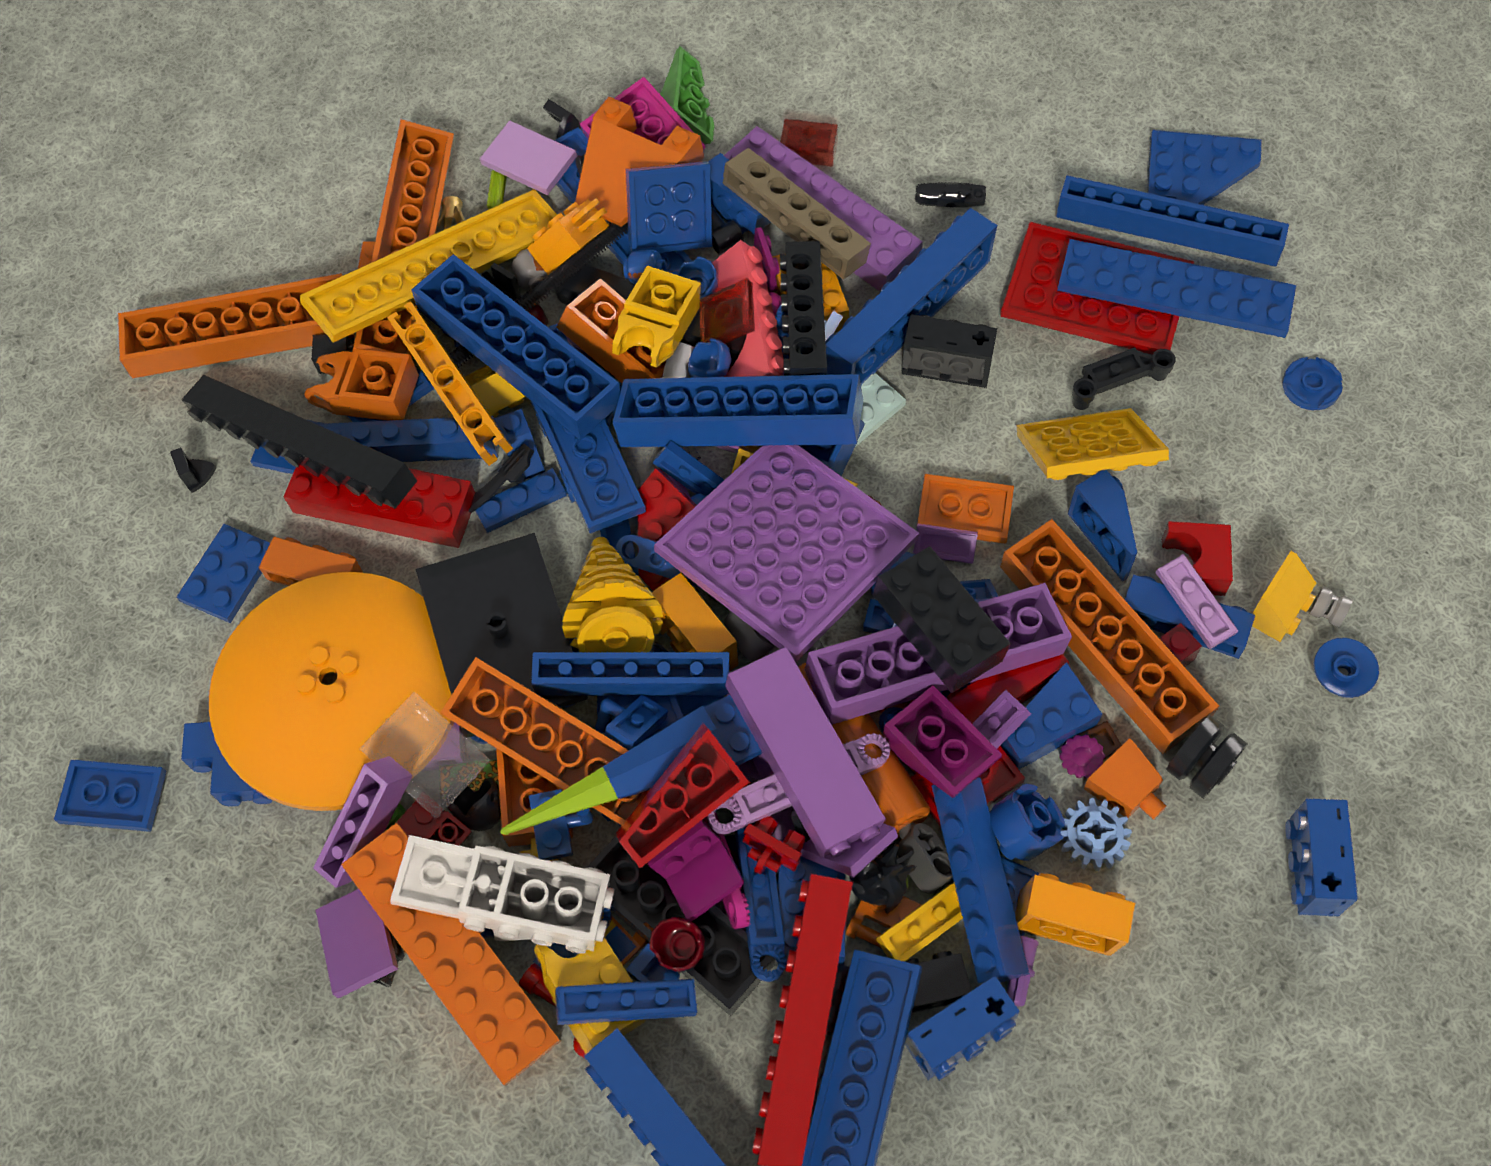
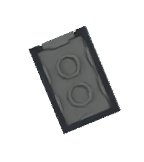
(948, 350)

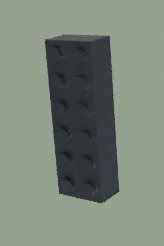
(646, 896)

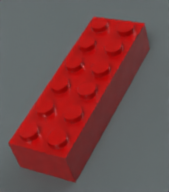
(430, 512)

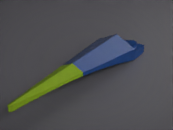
(645, 763)

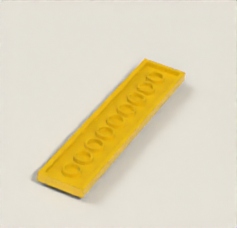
(386, 284)

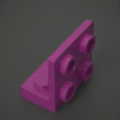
(698, 870)

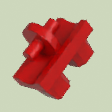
(770, 851)

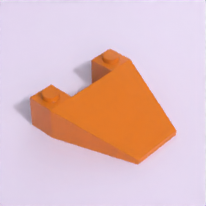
(615, 148)

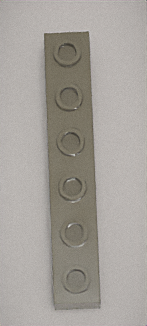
(795, 212)

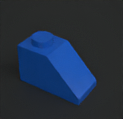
(517, 432)

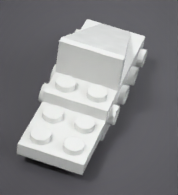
(505, 893)

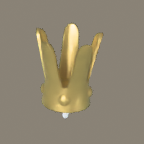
(451, 209)

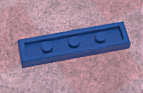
(625, 1001)

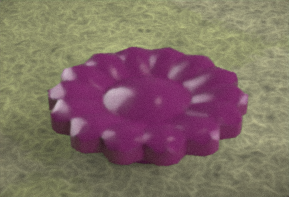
(1082, 756)

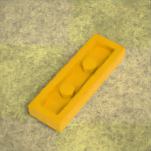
(922, 925)

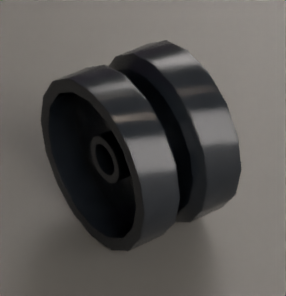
(1211, 760)

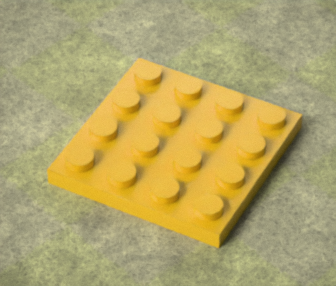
(1092, 443)

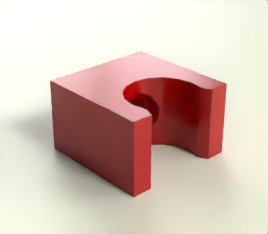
(1209, 549)

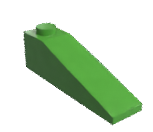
(684, 94)

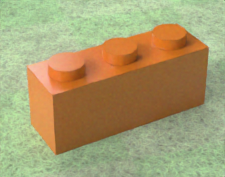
(291, 561)

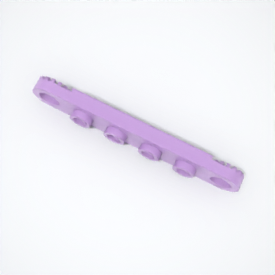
(768, 796)

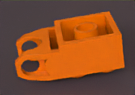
(366, 384)

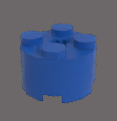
(1026, 823)

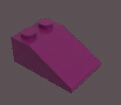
(940, 743)

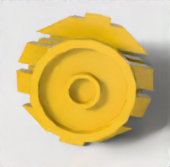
(611, 606)

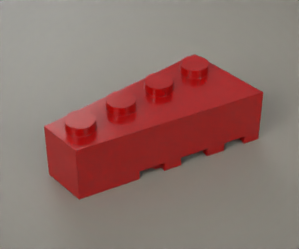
(684, 795)

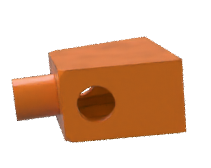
(1127, 782)

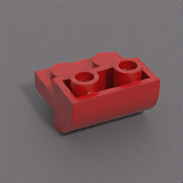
(422, 824)

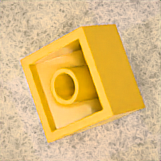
(493, 390)
(1284, 599)

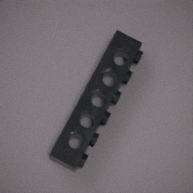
(804, 309)

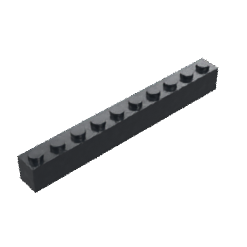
(300, 442)

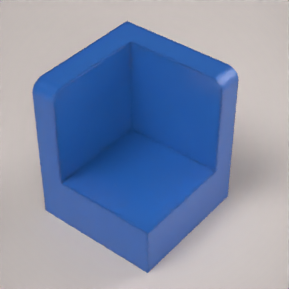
(647, 968)

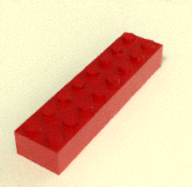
(804, 1023)

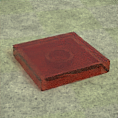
(728, 313)

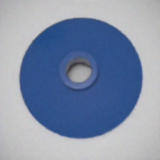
(1355, 658)

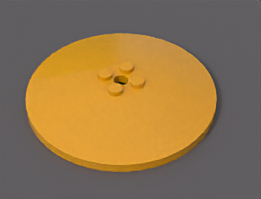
(268, 696)

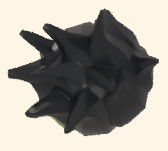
(884, 878)

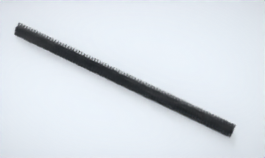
(557, 276)

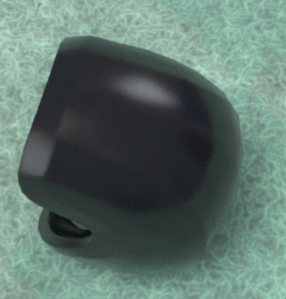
(479, 808)

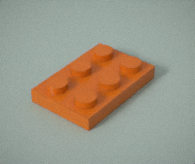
(967, 506)

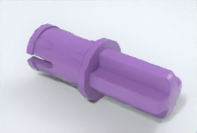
(1018, 987)

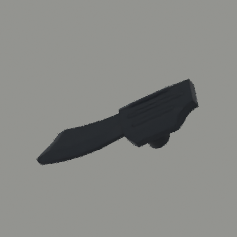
(511, 470)

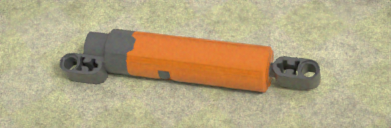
(888, 784)

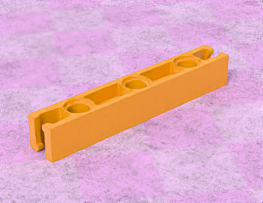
(457, 395)

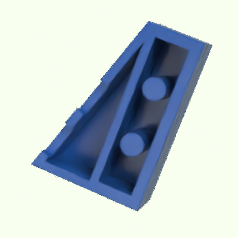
(1056, 715)

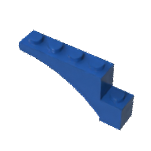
(203, 755)

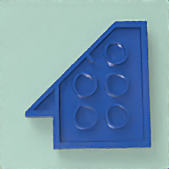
(1198, 165)

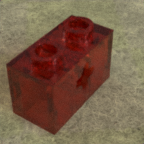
(811, 140)

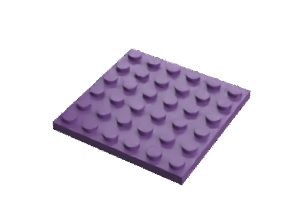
(786, 545)

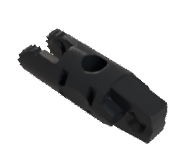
(950, 194)

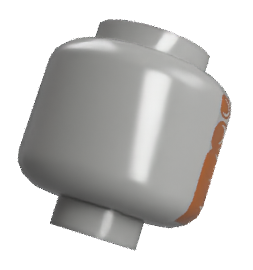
(527, 270)

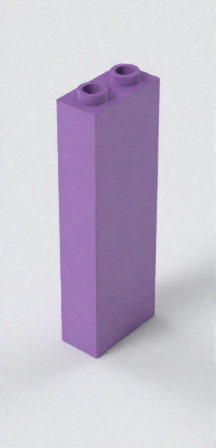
(805, 753)

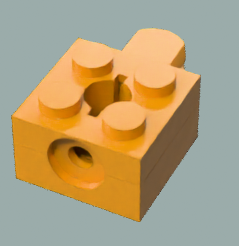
(567, 234)

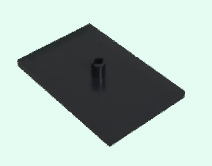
(494, 609)

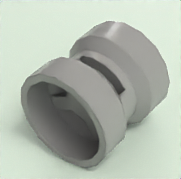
(1337, 610)

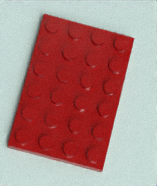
(1035, 297)

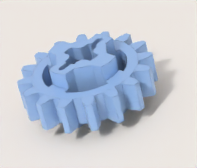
(1109, 833)

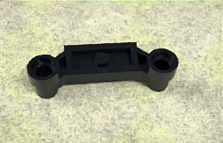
(1119, 371)

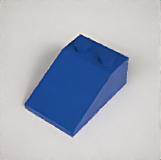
(1104, 518)

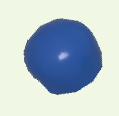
(703, 272)
(709, 359)

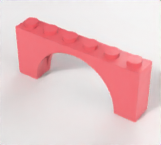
(762, 347)

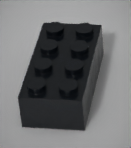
(941, 619)

